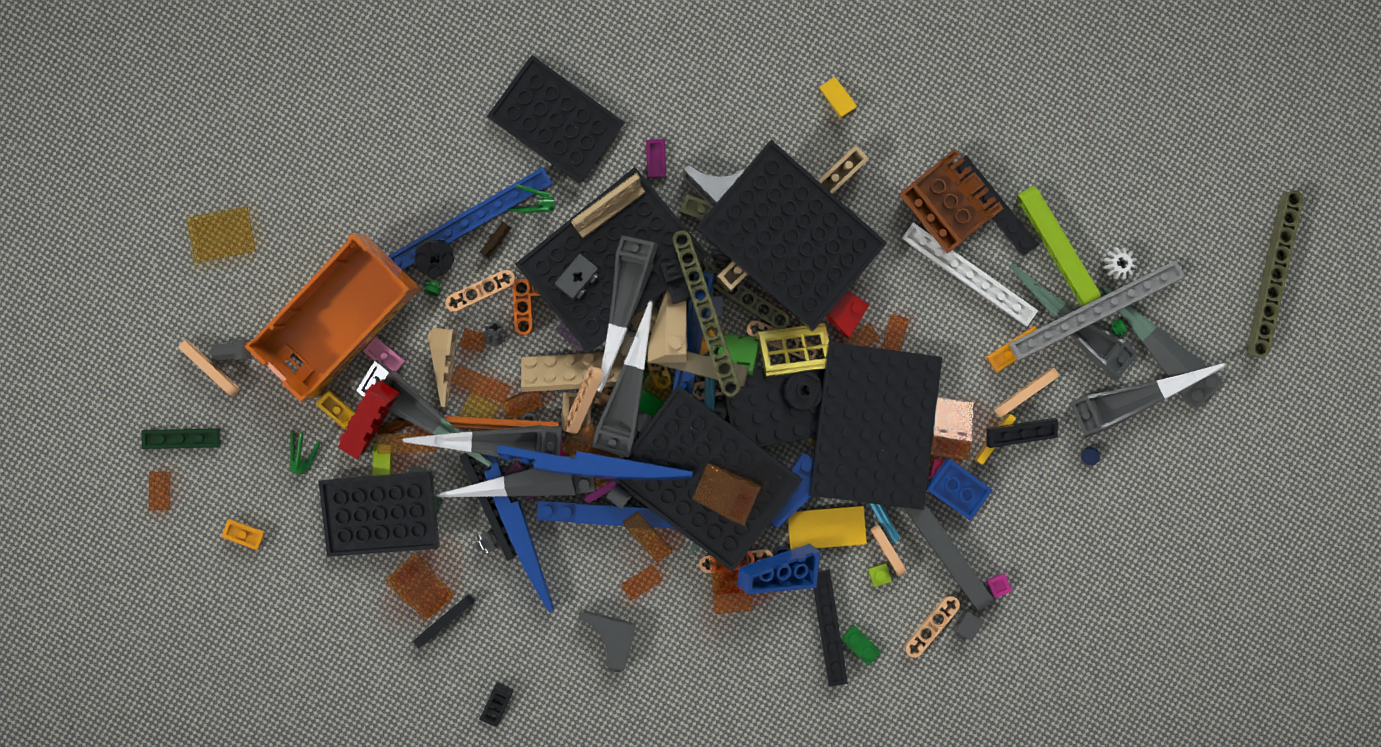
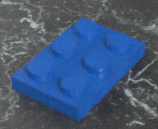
(958, 489)

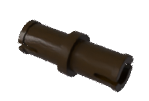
(495, 240)

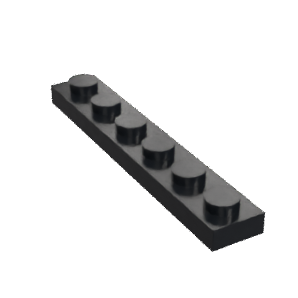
(1005, 219)
(491, 512)
(829, 630)

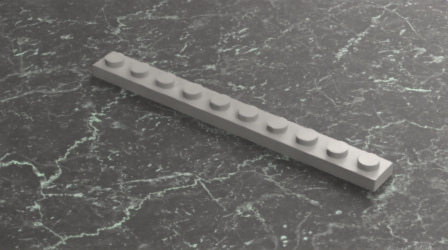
(1096, 310)

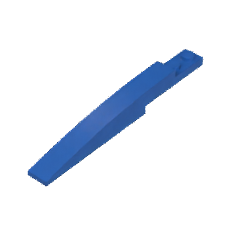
(593, 466)
(595, 513)
(519, 534)

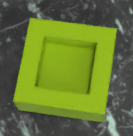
(879, 574)

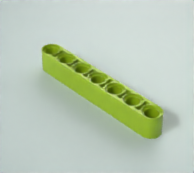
(1058, 246)

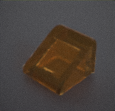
(472, 340)

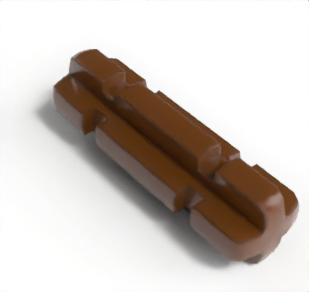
(394, 426)

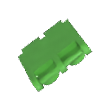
(743, 351)

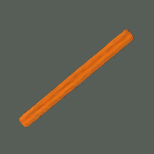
(490, 424)

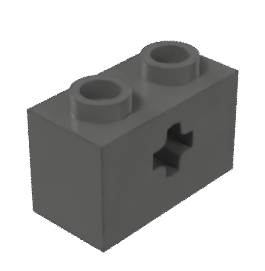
(578, 267)

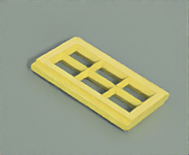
(787, 333)

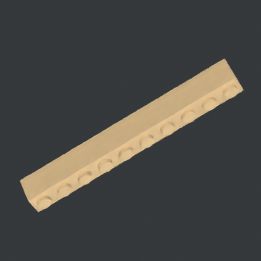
(831, 179)

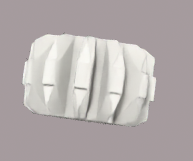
(1123, 270)

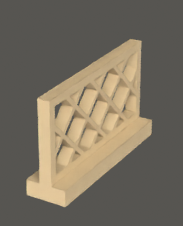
(608, 206)

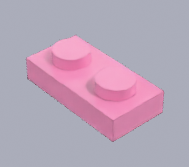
(380, 351)

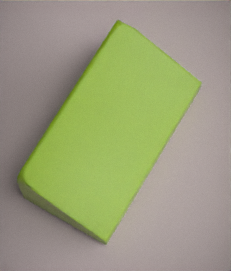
(381, 463)

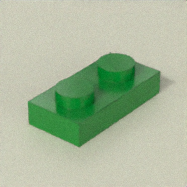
(860, 645)

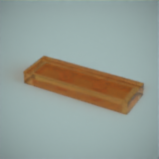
(480, 384)
(394, 444)
(647, 536)

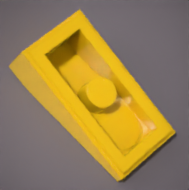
(838, 97)
(335, 408)

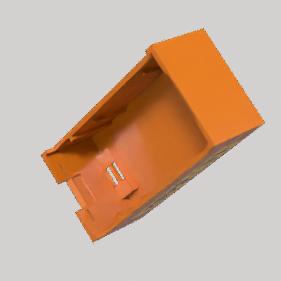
(333, 317)

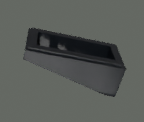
(502, 694)

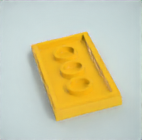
(827, 527)

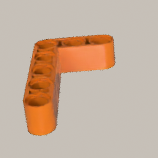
(524, 297)

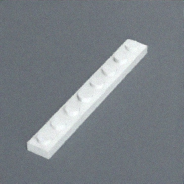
(970, 275)

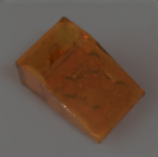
(952, 429)
(726, 493)
(419, 586)
(726, 593)

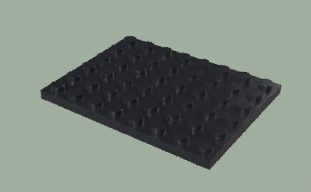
(791, 235)
(589, 316)
(875, 426)
(688, 437)

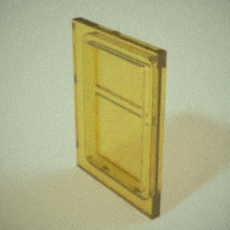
(221, 234)

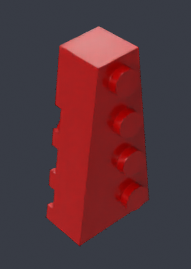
(847, 313)
(367, 419)

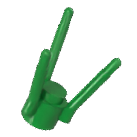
(545, 204)
(298, 463)

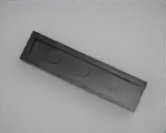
(1021, 432)

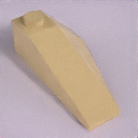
(669, 333)
(443, 352)

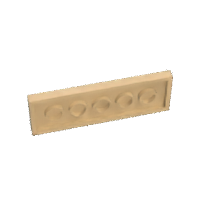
(564, 371)

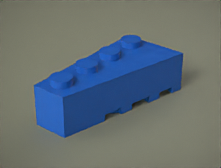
(803, 468)
(781, 572)

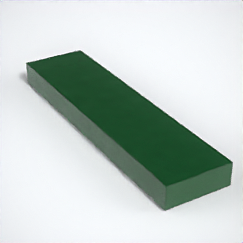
(181, 438)

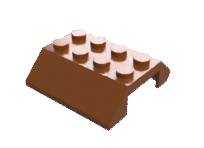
(949, 202)

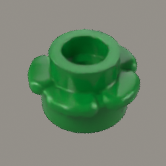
(432, 288)
(1118, 328)

